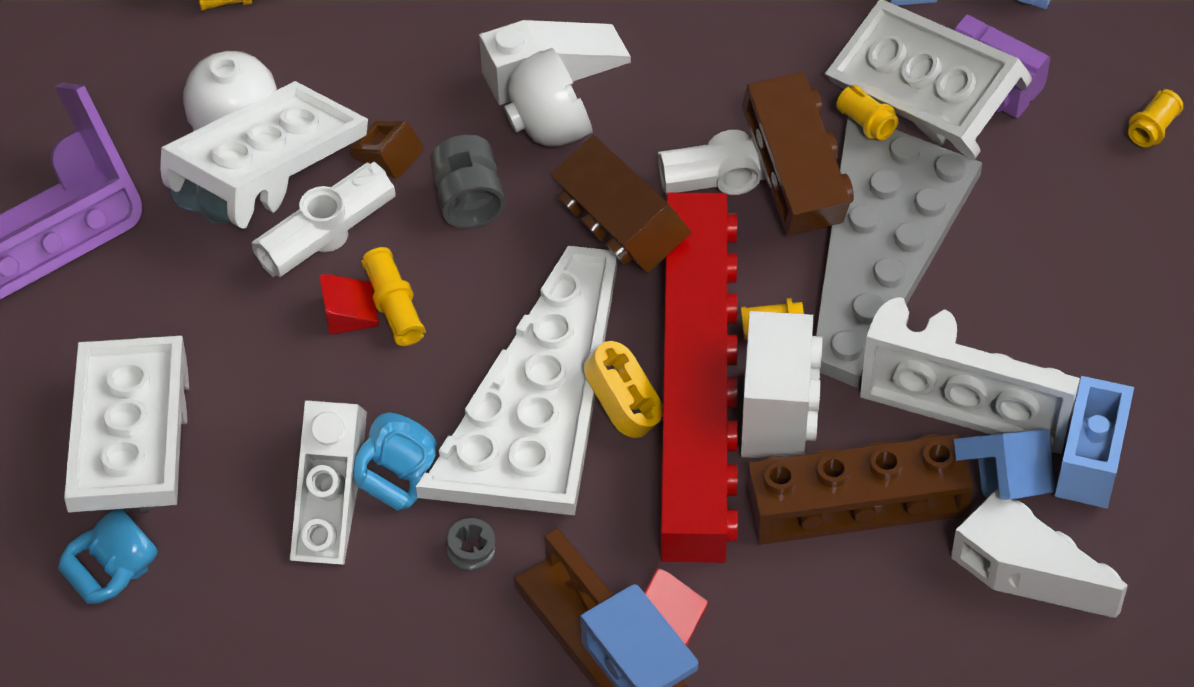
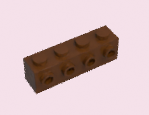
(858, 489)

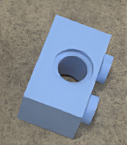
(1094, 442)

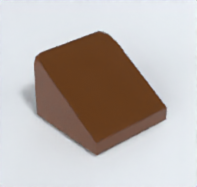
(389, 145)

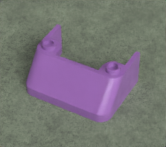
(78, 213)

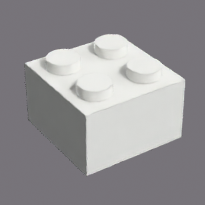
(780, 385)

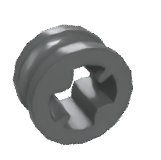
(463, 530)

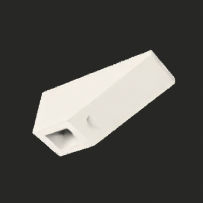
(326, 482)
(1028, 559)

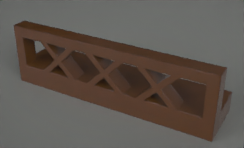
(559, 593)

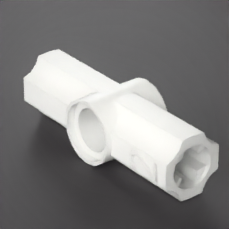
(725, 163)
(323, 219)

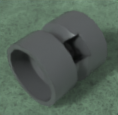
(467, 181)

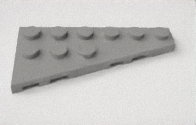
(893, 228)

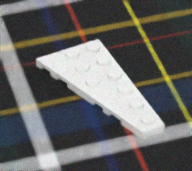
(534, 408)

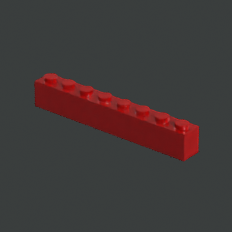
(697, 384)

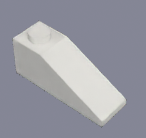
(581, 47)

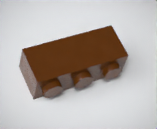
(797, 153)
(618, 205)

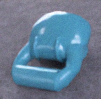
(399, 447)
(118, 547)

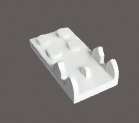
(928, 74)
(261, 148)
(959, 383)
(126, 424)

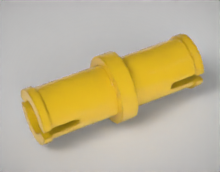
(393, 296)

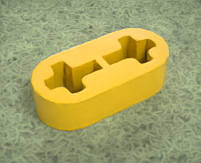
(623, 389)

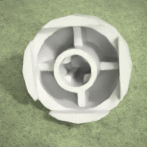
(224, 85)
(546, 102)

